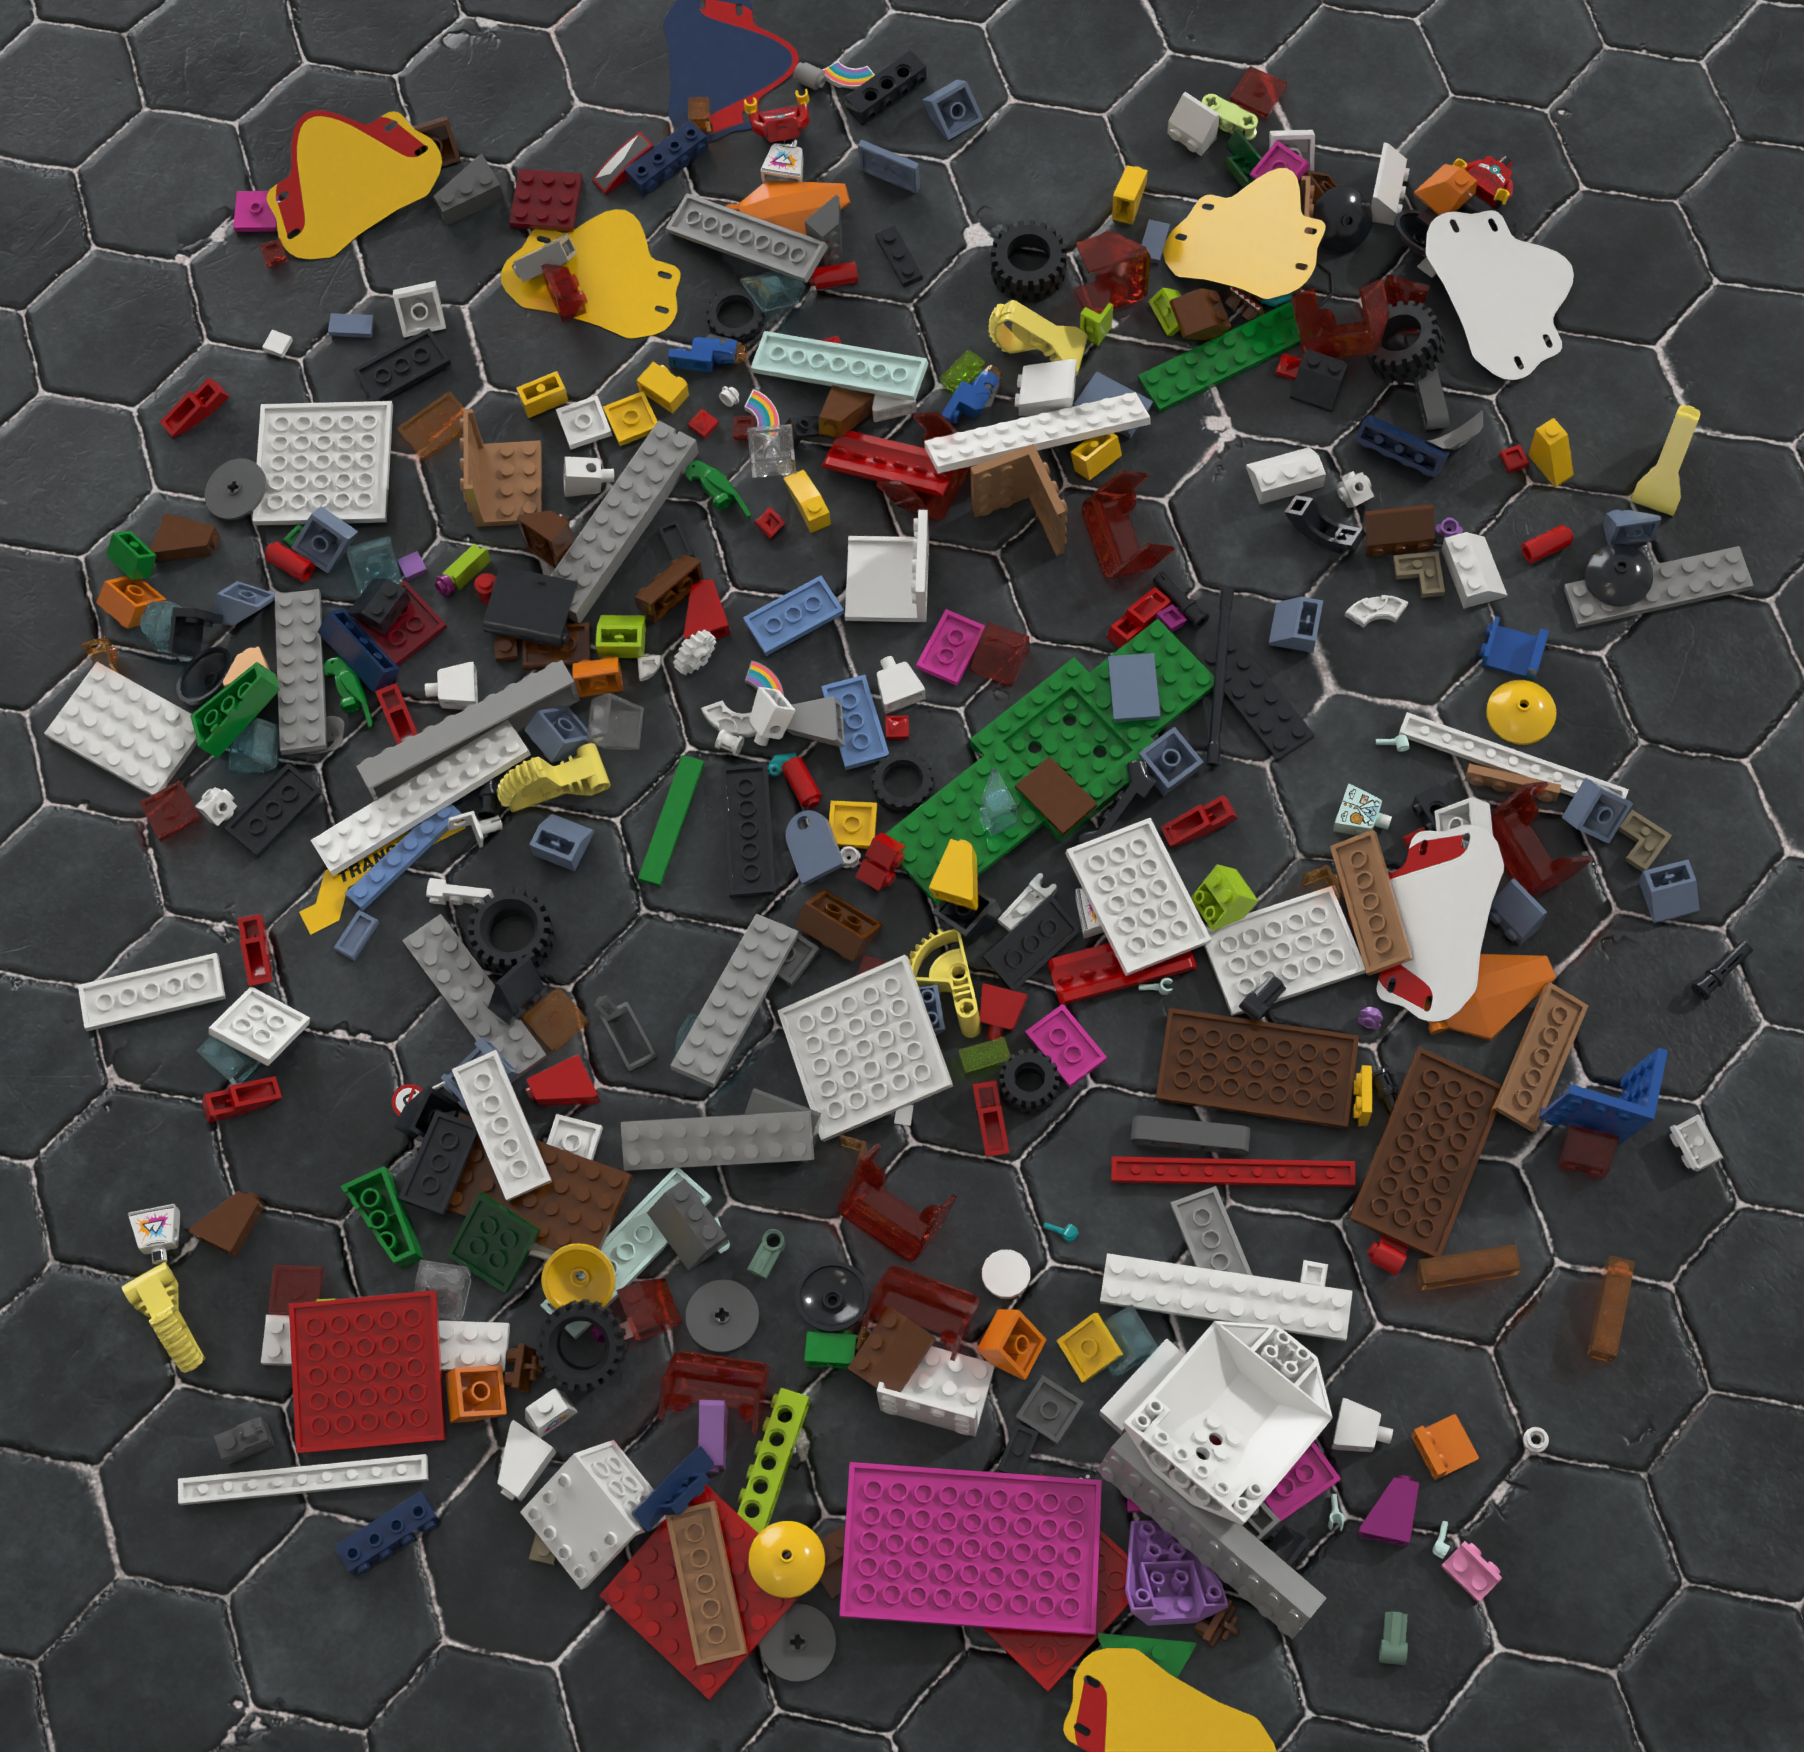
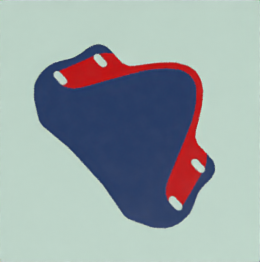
(722, 59)

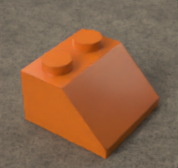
(127, 599)
(597, 676)
(1012, 1343)
(475, 1393)

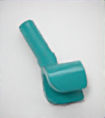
(1068, 1233)

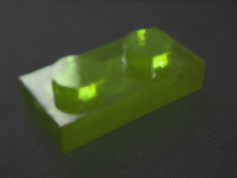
(962, 370)
(984, 1054)

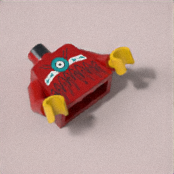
(779, 123)
(1492, 178)

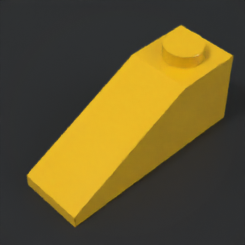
(808, 501)

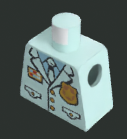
(1360, 813)

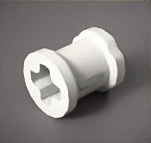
(729, 742)

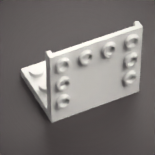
(888, 576)
(942, 1392)
(588, 1510)

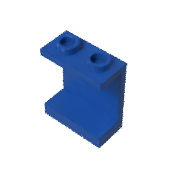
(1513, 650)

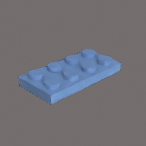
(793, 615)
(861, 723)

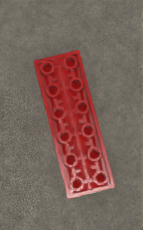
(886, 461)
(1099, 972)

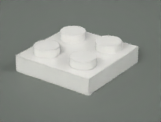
(583, 422)

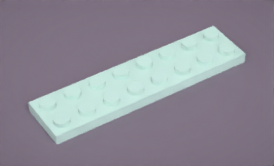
(839, 365)
(634, 1243)

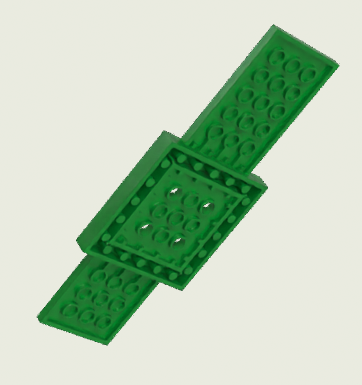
(1039, 721)

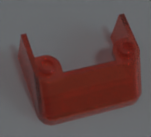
(1121, 273)
(1323, 335)
(913, 500)
(1112, 531)
(1521, 848)
(886, 1216)
(926, 1304)
(712, 1377)

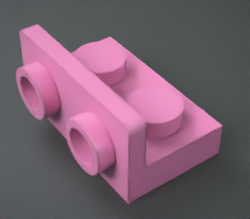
(1472, 1571)

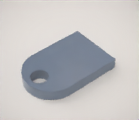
(813, 848)

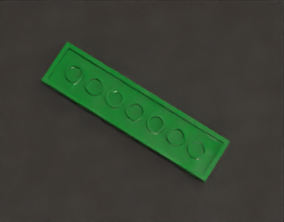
(1221, 358)

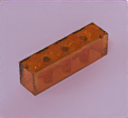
(1468, 1267)
(1611, 1309)

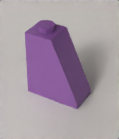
(713, 1432)

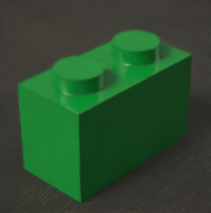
(131, 555)
(830, 1349)

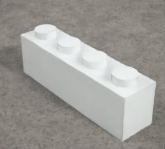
(1140, 1385)

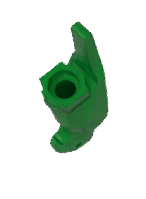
(716, 486)
(348, 687)

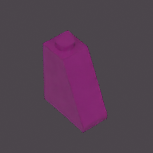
(1393, 1513)

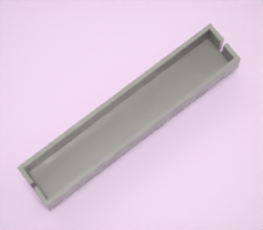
(624, 515)
(516, 703)
(1216, 1541)

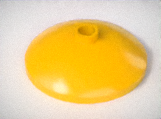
(1517, 723)
(563, 1285)
(790, 1576)

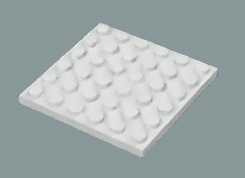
(324, 458)
(865, 1048)

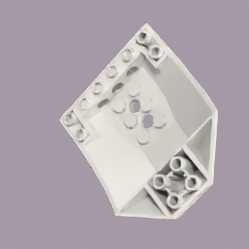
(1251, 1392)

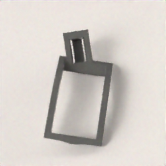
(613, 1012)

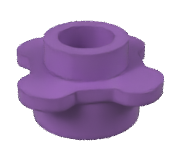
(1451, 524)
(1370, 1018)

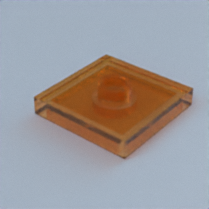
(555, 1019)

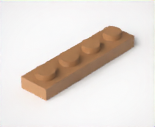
(1506, 781)

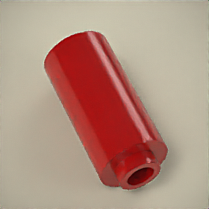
(834, 275)
(1547, 543)
(289, 561)
(802, 782)

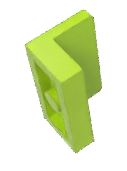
(1163, 310)
(1096, 325)
(468, 565)

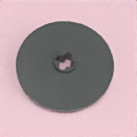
(245, 499)
(737, 1327)
(812, 1656)

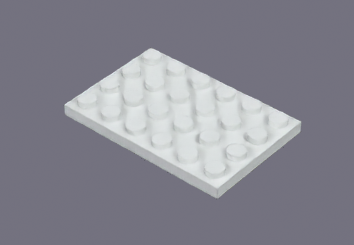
(125, 729)
(1138, 896)
(1294, 940)

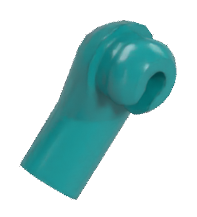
(1273, 302)
(777, 761)

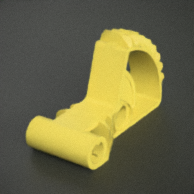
(1035, 332)
(1661, 485)
(539, 781)
(943, 973)
(157, 1298)

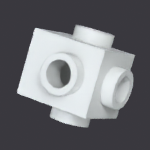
(1354, 489)
(216, 805)

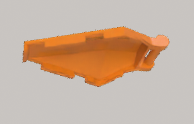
(790, 202)
(1503, 991)

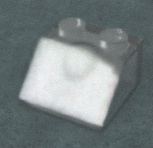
(771, 450)
(615, 723)
(451, 1284)

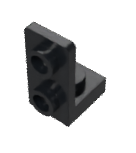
(804, 427)

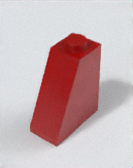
(705, 611)
(563, 1085)

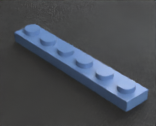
(400, 858)

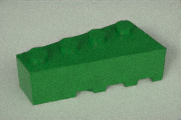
(233, 708)
(378, 1203)

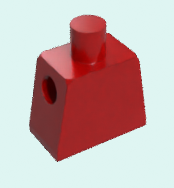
(1000, 1009)

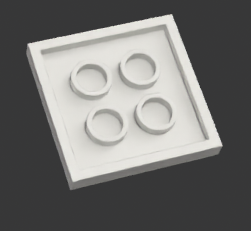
(259, 1026)

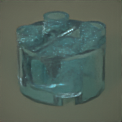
(157, 624)

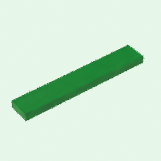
(671, 821)

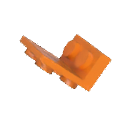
(1444, 1446)

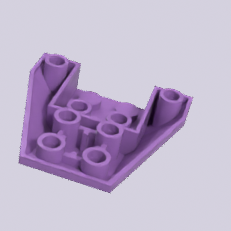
(1167, 1580)

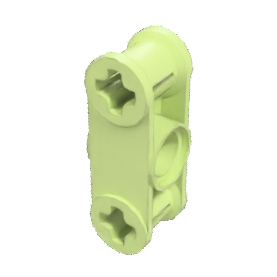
(1232, 116)

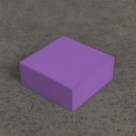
(412, 566)

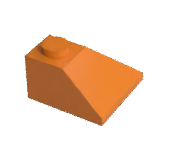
(1447, 189)

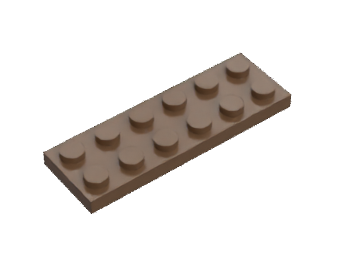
(1371, 902)
(1540, 1056)
(706, 1584)

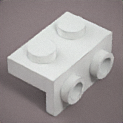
(1695, 1143)

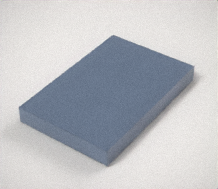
(889, 166)
(1104, 387)
(1133, 687)

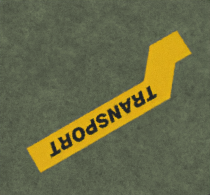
(333, 888)

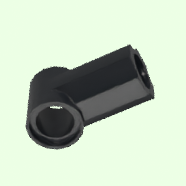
(1258, 1003)

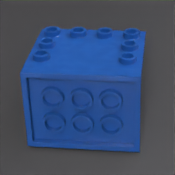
(1609, 1114)

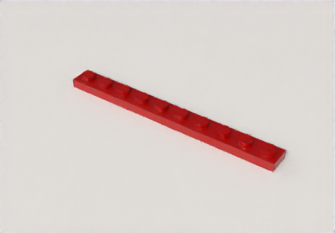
(1233, 1172)

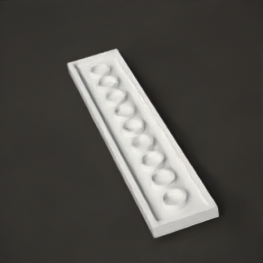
(1042, 430)
(420, 797)
(1226, 1296)
(460, 1343)

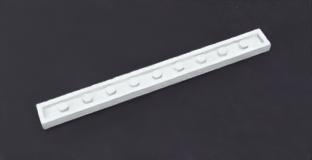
(1496, 755)
(303, 1479)

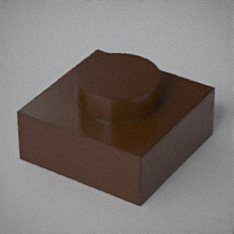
(506, 649)

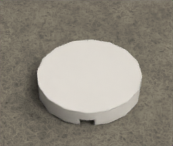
(1006, 1274)

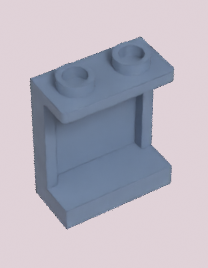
(483, 1047)

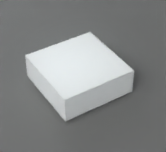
(277, 343)
(1313, 1273)

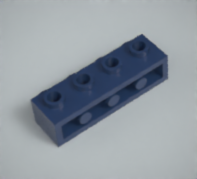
(666, 158)
(1402, 446)
(358, 650)
(387, 1533)

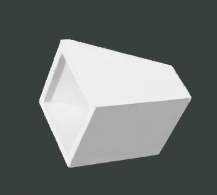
(1046, 387)

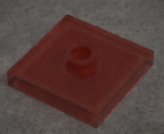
(1258, 92)
(170, 810)
(294, 1285)

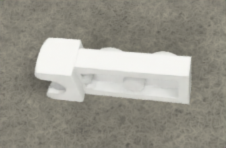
(441, 892)
(1026, 902)

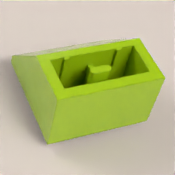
(621, 636)
(1223, 897)

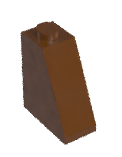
(844, 411)
(183, 539)
(229, 1223)

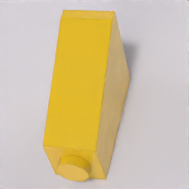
(1129, 194)
(1552, 452)
(957, 875)

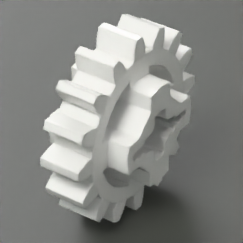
(694, 652)

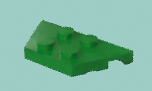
(1167, 1654)

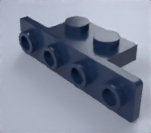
(676, 1490)

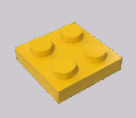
(630, 418)
(853, 823)
(1363, 1089)
(1089, 1347)

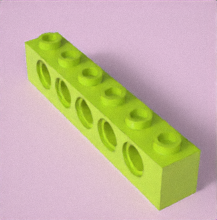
(785, 1401)

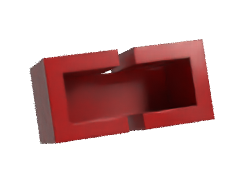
(883, 856)

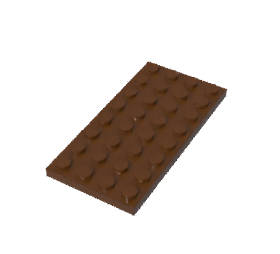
(1257, 1068)
(1427, 1154)
(569, 1210)

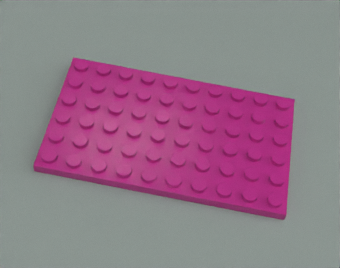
(971, 1548)

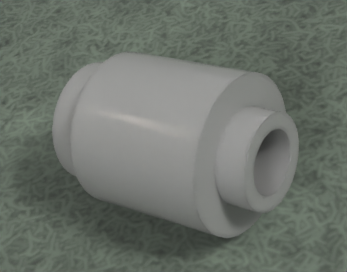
(809, 75)

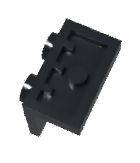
(187, 629)

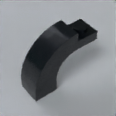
(1321, 529)

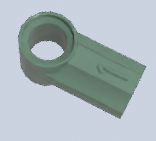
(767, 1256)
(1394, 1645)

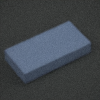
(1155, 239)
(351, 325)
(356, 935)

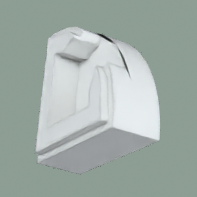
(648, 666)

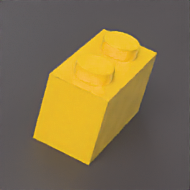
(663, 387)
(542, 394)
(1095, 455)

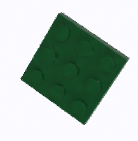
(493, 1242)

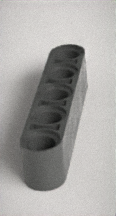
(1429, 394)
(1190, 1135)

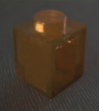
(700, 112)

